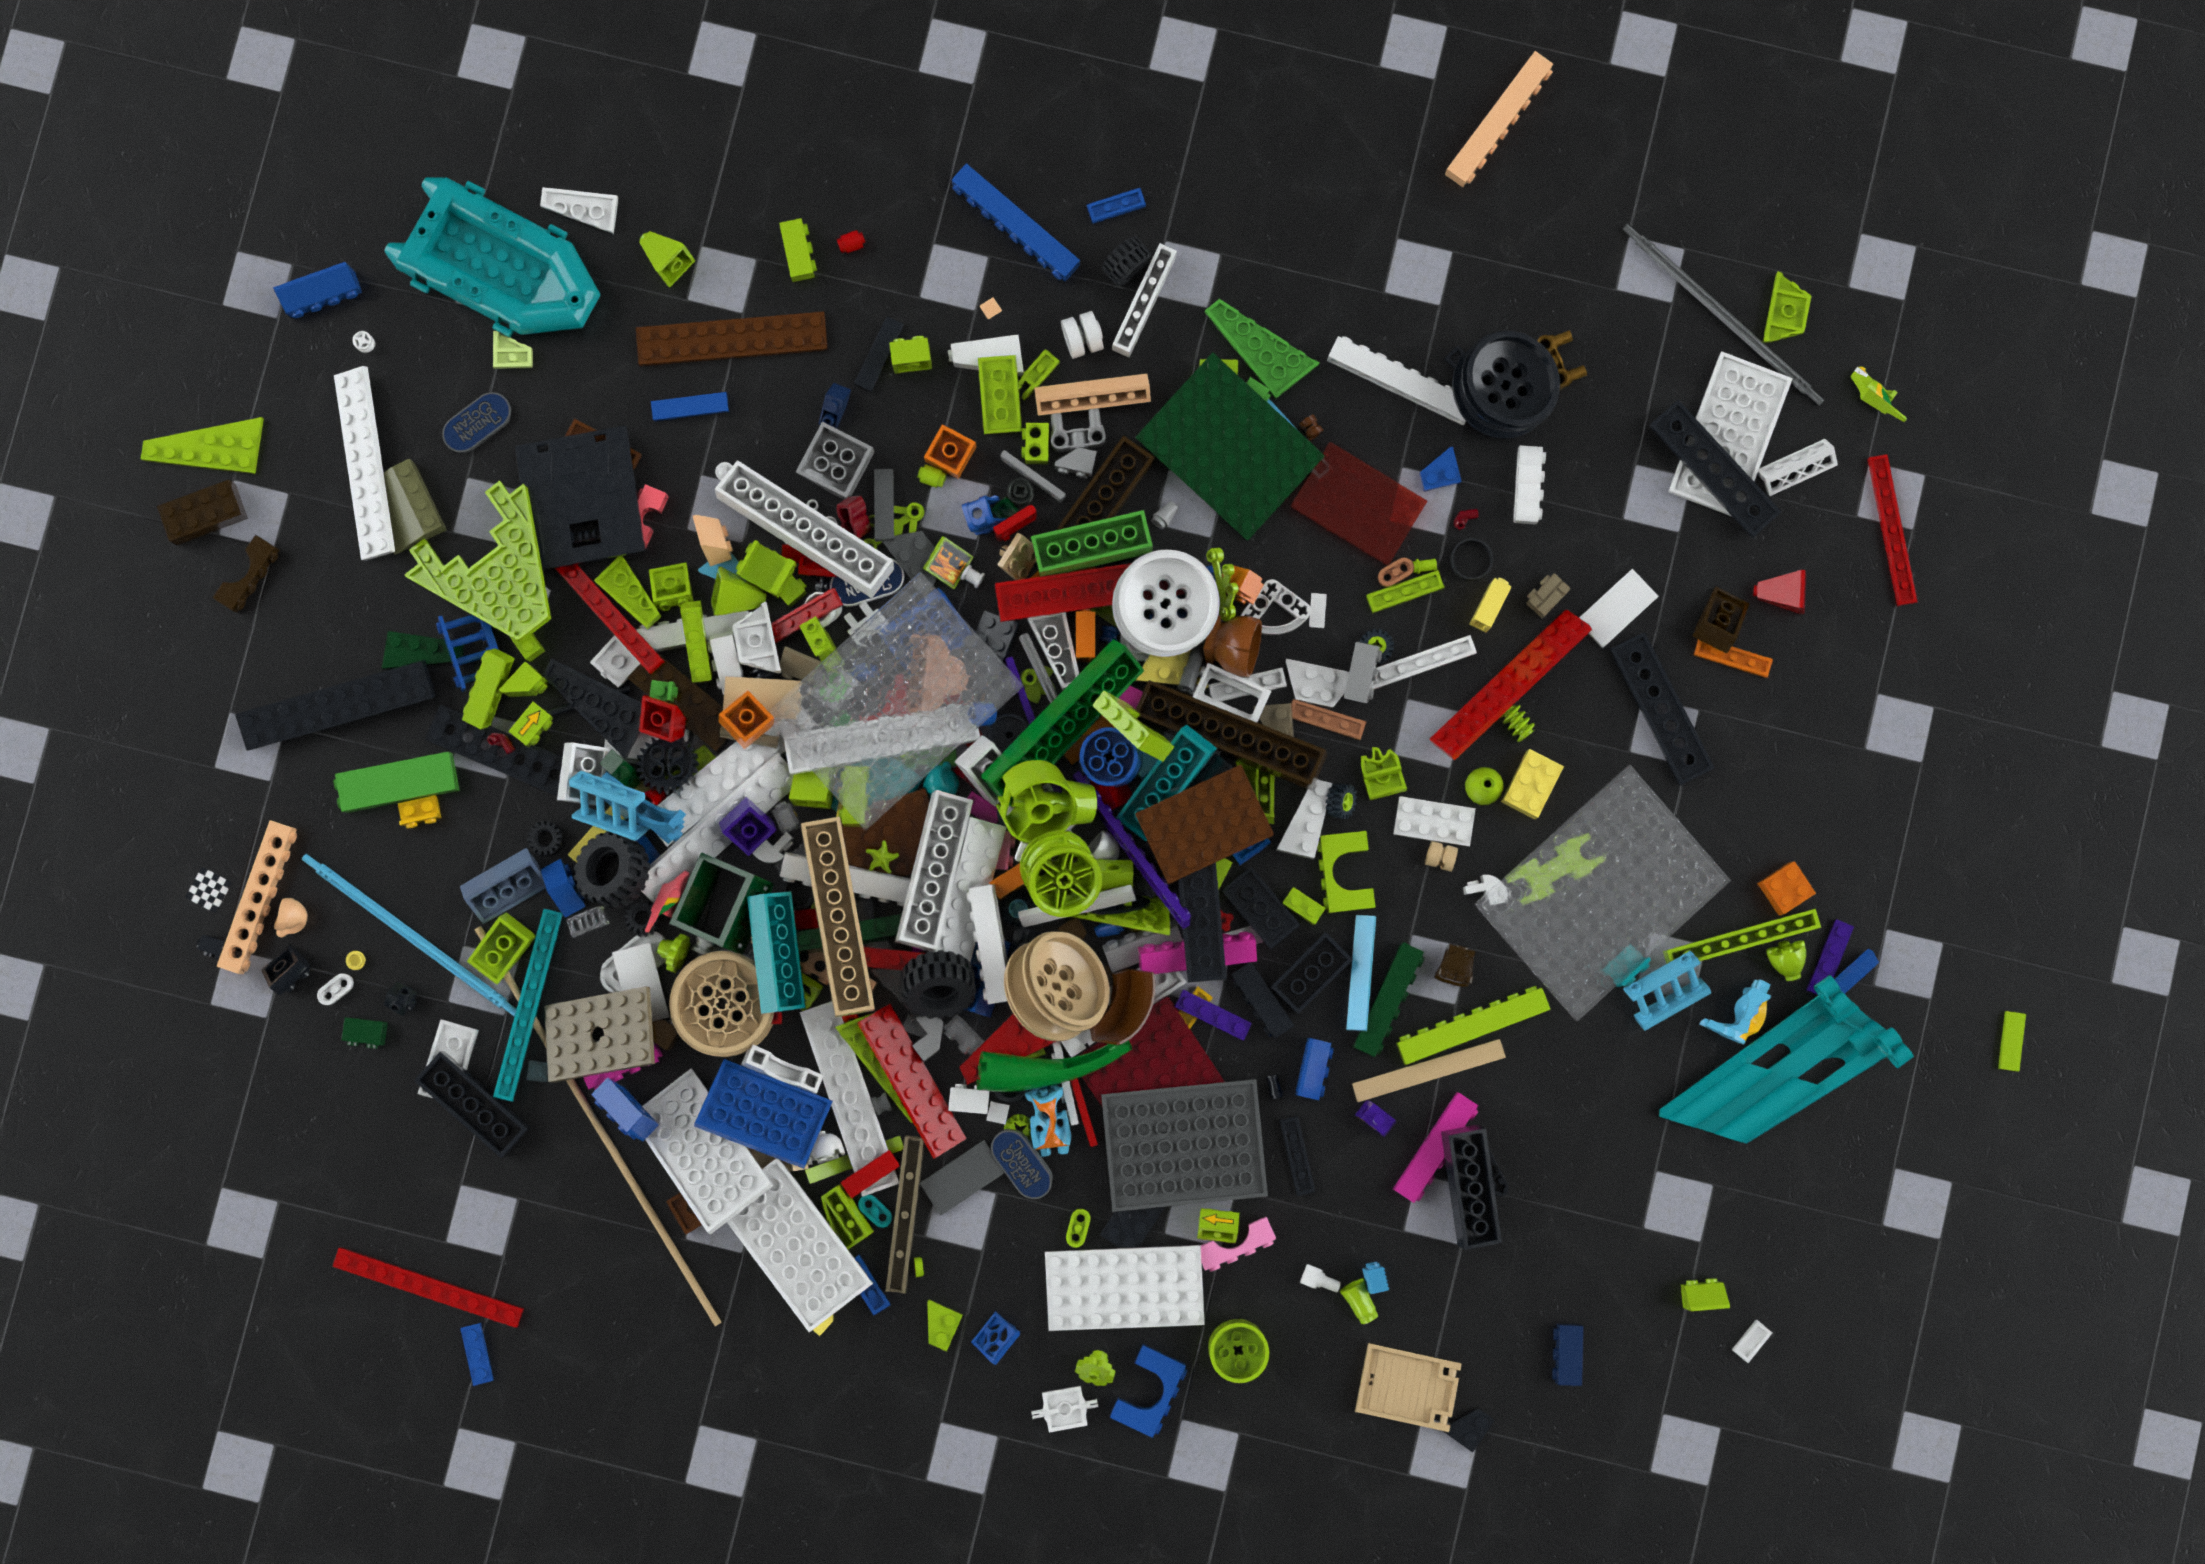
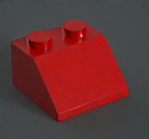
(661, 719)

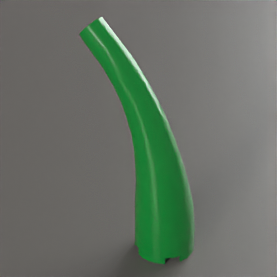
(1018, 1073)

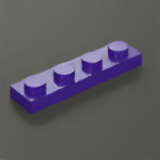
(1831, 953)
(1212, 1014)

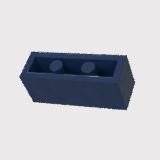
(1568, 1354)

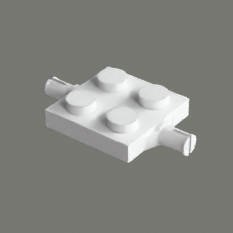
(1064, 1408)

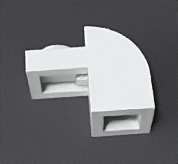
(772, 854)
(1486, 885)

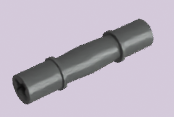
(1191, 670)

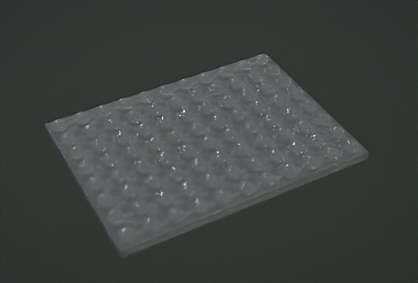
(893, 700)
(1602, 892)

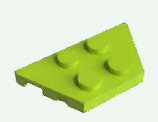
(1787, 310)

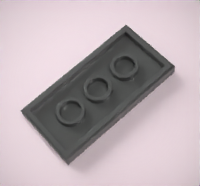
(962, 1177)

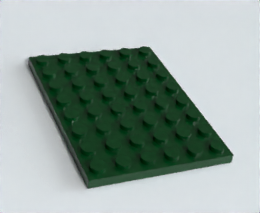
(1230, 446)

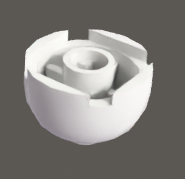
(826, 1148)

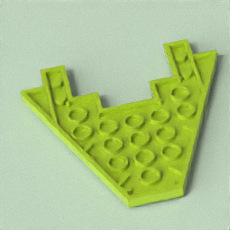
(505, 584)

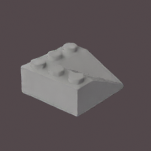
(835, 461)

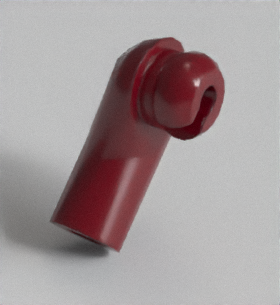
(1463, 516)
(501, 740)

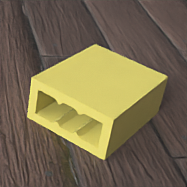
(1490, 604)

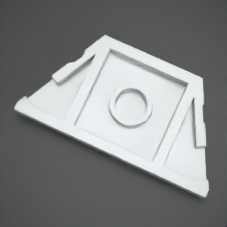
(756, 640)
(1316, 683)

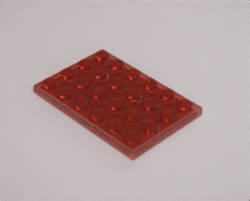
(1359, 504)

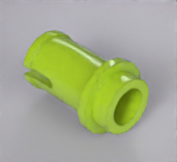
(1424, 565)

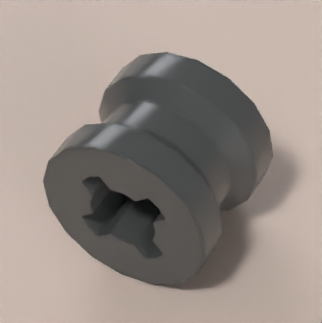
(881, 1103)

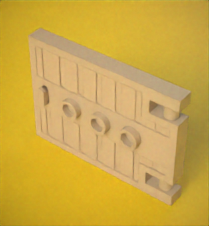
(1407, 1387)

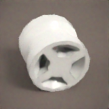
(361, 338)
(702, 946)

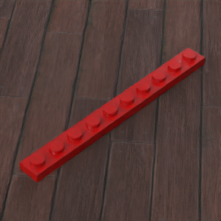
(427, 1287)

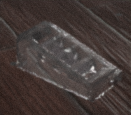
(602, 917)

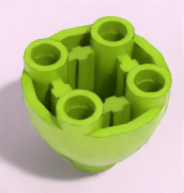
(1478, 792)
(1788, 958)

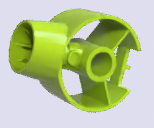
(1041, 810)

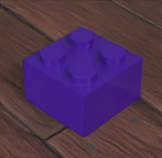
(747, 826)

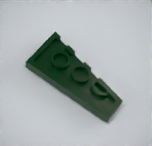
(408, 648)

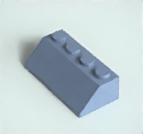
(503, 886)

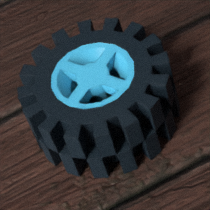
(1013, 904)

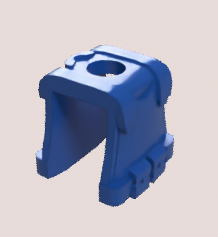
(986, 522)

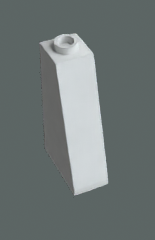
(966, 353)

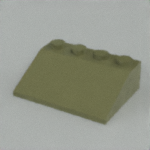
(410, 507)

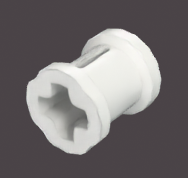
(972, 576)

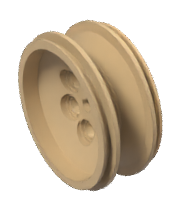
(1056, 986)
(688, 998)

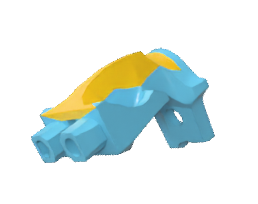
(1749, 1014)

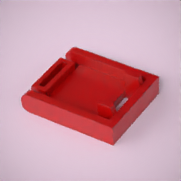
(1014, 523)

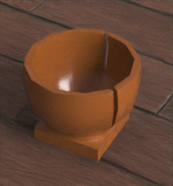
(1234, 644)

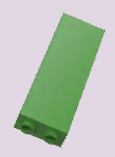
(396, 782)

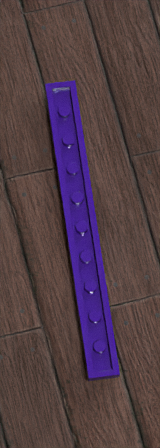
(1138, 857)

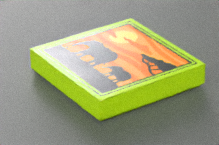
(948, 562)

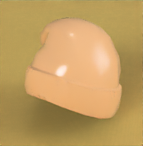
(290, 918)

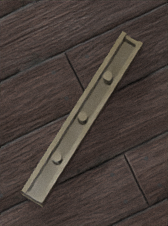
(905, 1214)

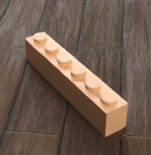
(1092, 394)

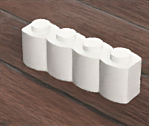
(1528, 484)

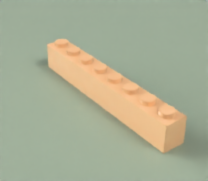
(1499, 118)

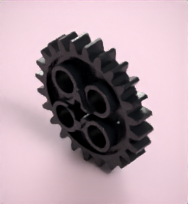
(649, 765)

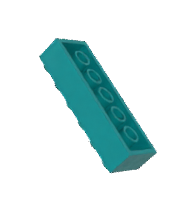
(1169, 776)
(776, 952)

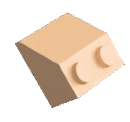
(713, 539)

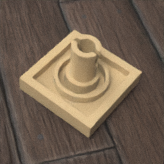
(1018, 557)

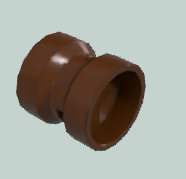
(1310, 427)

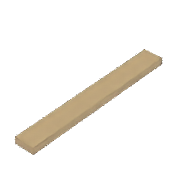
(1428, 1070)

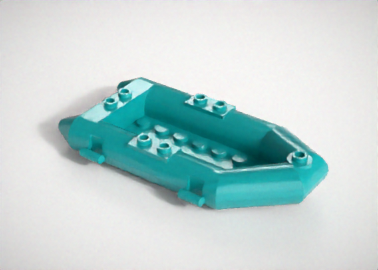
(495, 262)

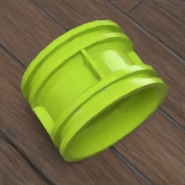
(1060, 873)

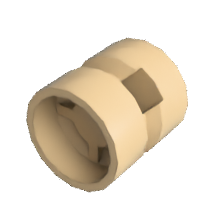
(1441, 856)

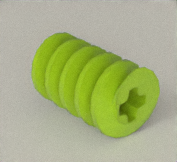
(1518, 722)

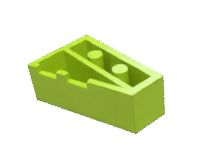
(1263, 787)

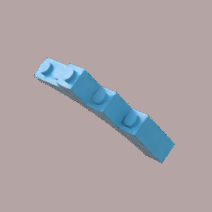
(662, 821)

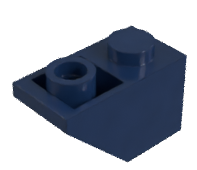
(834, 405)

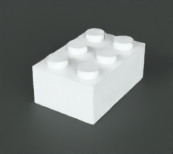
(579, 758)
(975, 762)

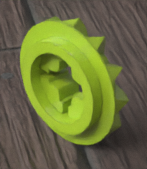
(1020, 1120)

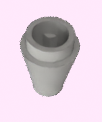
(1164, 516)

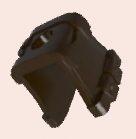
(1456, 966)

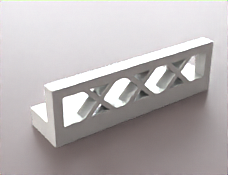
(1797, 463)

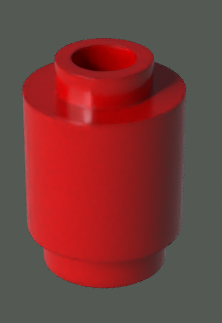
(851, 242)
(654, 797)

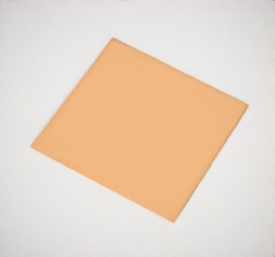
(990, 308)

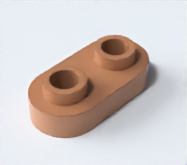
(1395, 572)

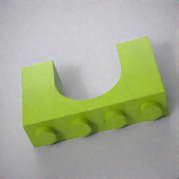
(1125, 720)
(1337, 898)

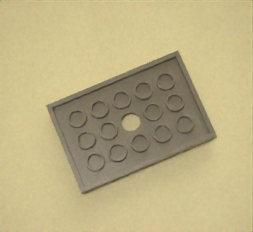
(626, 1038)

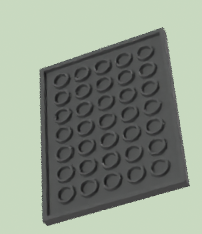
(1184, 1145)

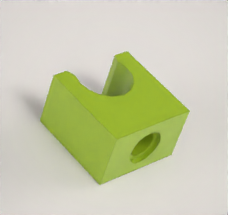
(1116, 874)

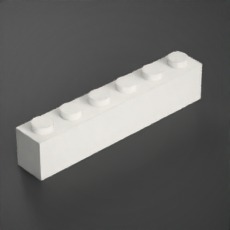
(1144, 300)
(672, 636)
(990, 941)

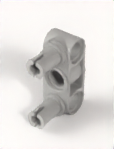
(1077, 437)

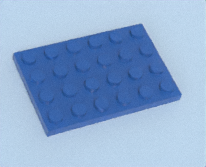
(763, 1113)

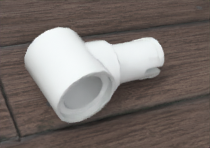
(1315, 1278)

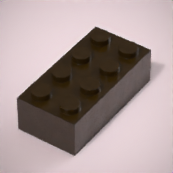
(202, 512)

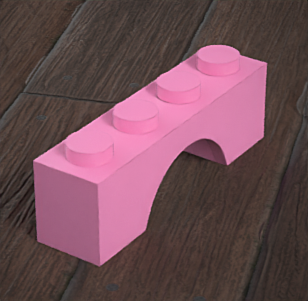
(1258, 1235)

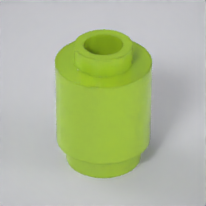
(932, 476)

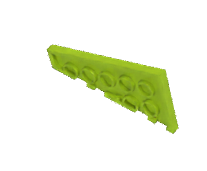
(218, 447)
(1152, 918)

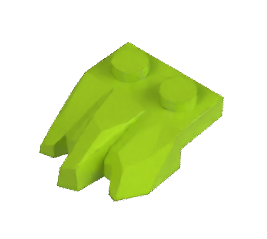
(1382, 774)

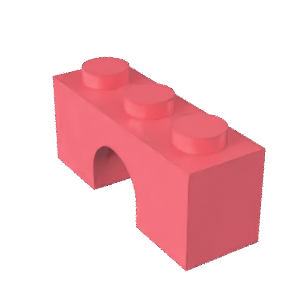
(650, 500)

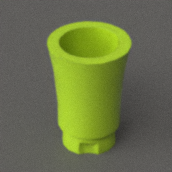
(1360, 1301)

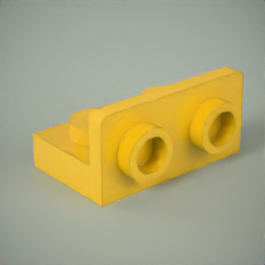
(419, 811)

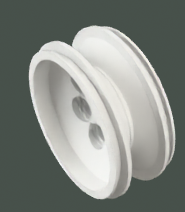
(1180, 572)

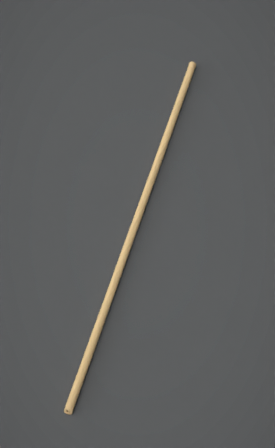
(622, 1166)

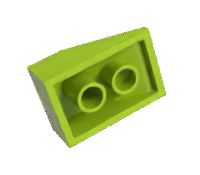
(501, 948)

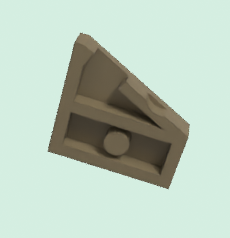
(1278, 717)

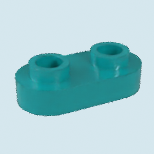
(874, 1212)

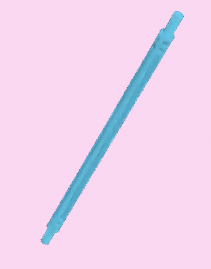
(410, 935)

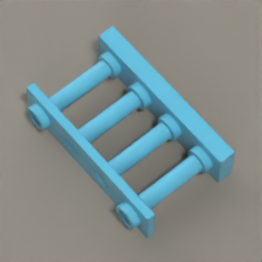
(611, 791)
(1674, 1002)

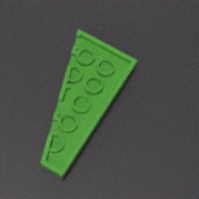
(1265, 353)

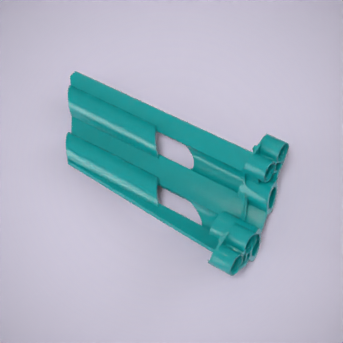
(1749, 1100)

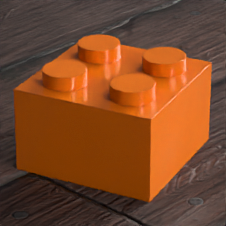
(950, 451)
(746, 719)
(1786, 888)

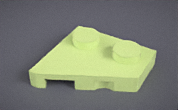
(510, 353)

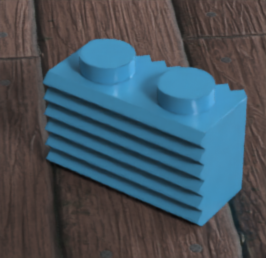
(1375, 1278)

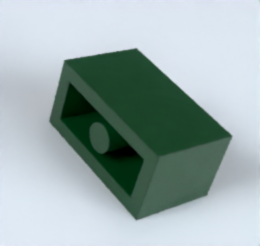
(620, 769)
(364, 1031)

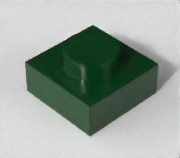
(1004, 508)

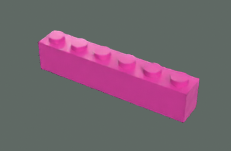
(1171, 956)
(1431, 1153)

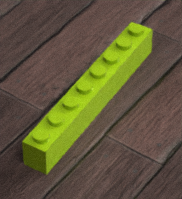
(1747, 936)
(1472, 1026)

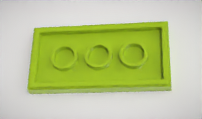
(999, 394)

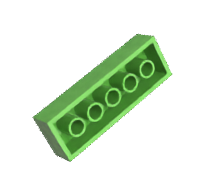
(1092, 544)

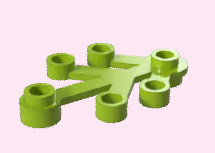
(898, 524)
(1226, 610)

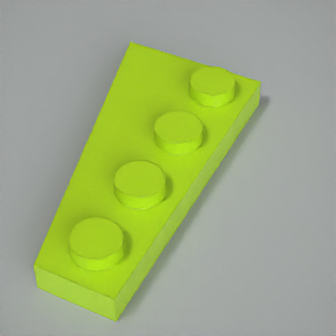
(627, 591)

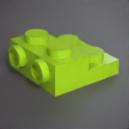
(670, 586)

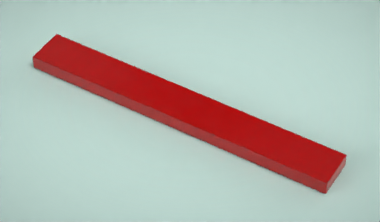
(1892, 530)
(611, 617)

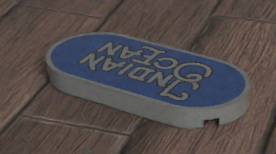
(476, 422)
(1022, 1163)

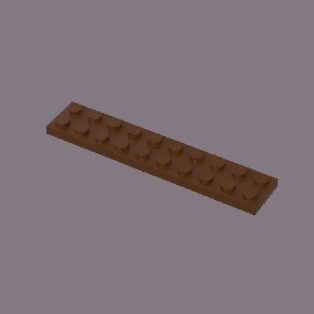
(731, 338)

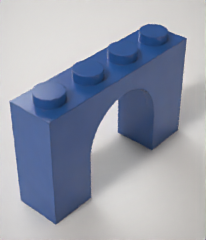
(1148, 1418)

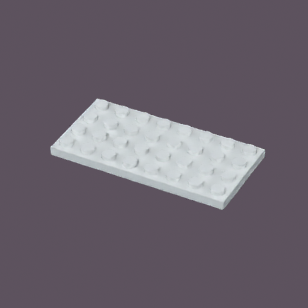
(1741, 416)
(709, 1171)
(799, 1249)
(1124, 1288)

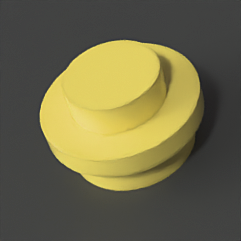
(355, 960)

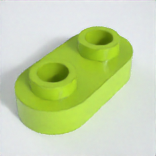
(1077, 1227)

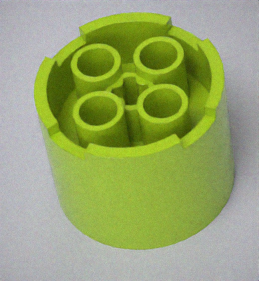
(1239, 1366)

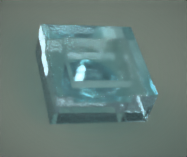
(537, 1071)

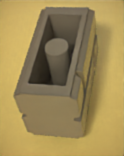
(1549, 594)

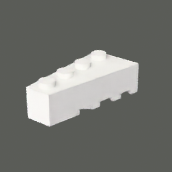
(1056, 642)
(1306, 825)

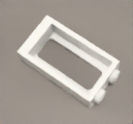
(1219, 674)

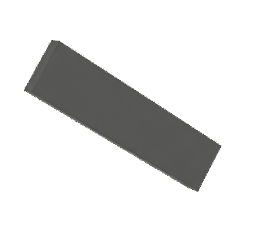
(884, 504)

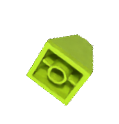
(667, 256)
(734, 594)

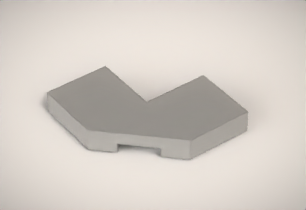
(931, 1042)

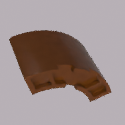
(1129, 1009)

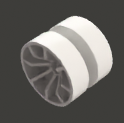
(1087, 333)

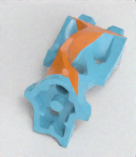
(1052, 1134)

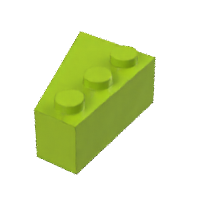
(845, 1217)

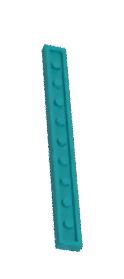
(528, 1005)

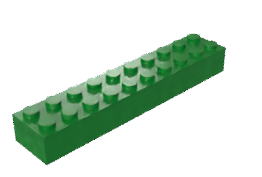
(1068, 714)

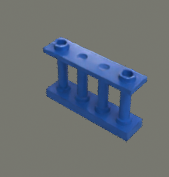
(484, 634)

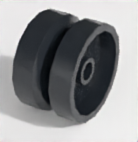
(1003, 725)

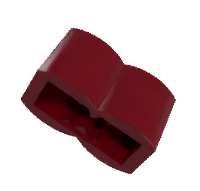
(853, 516)

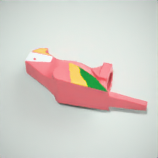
(668, 898)

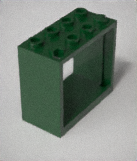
(697, 892)

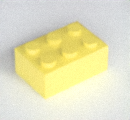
(1532, 784)

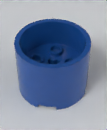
(1117, 772)

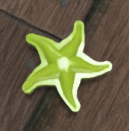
(881, 857)

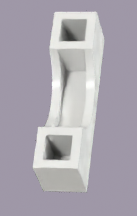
(767, 1064)

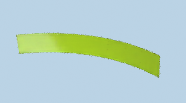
(843, 1163)

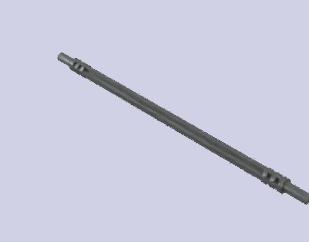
(1725, 316)

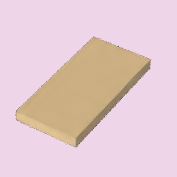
(766, 691)

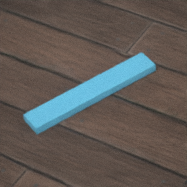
(1361, 973)

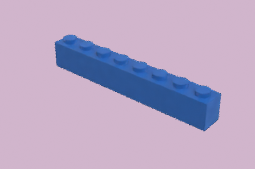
(1015, 222)

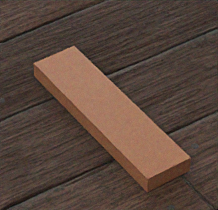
(1327, 719)

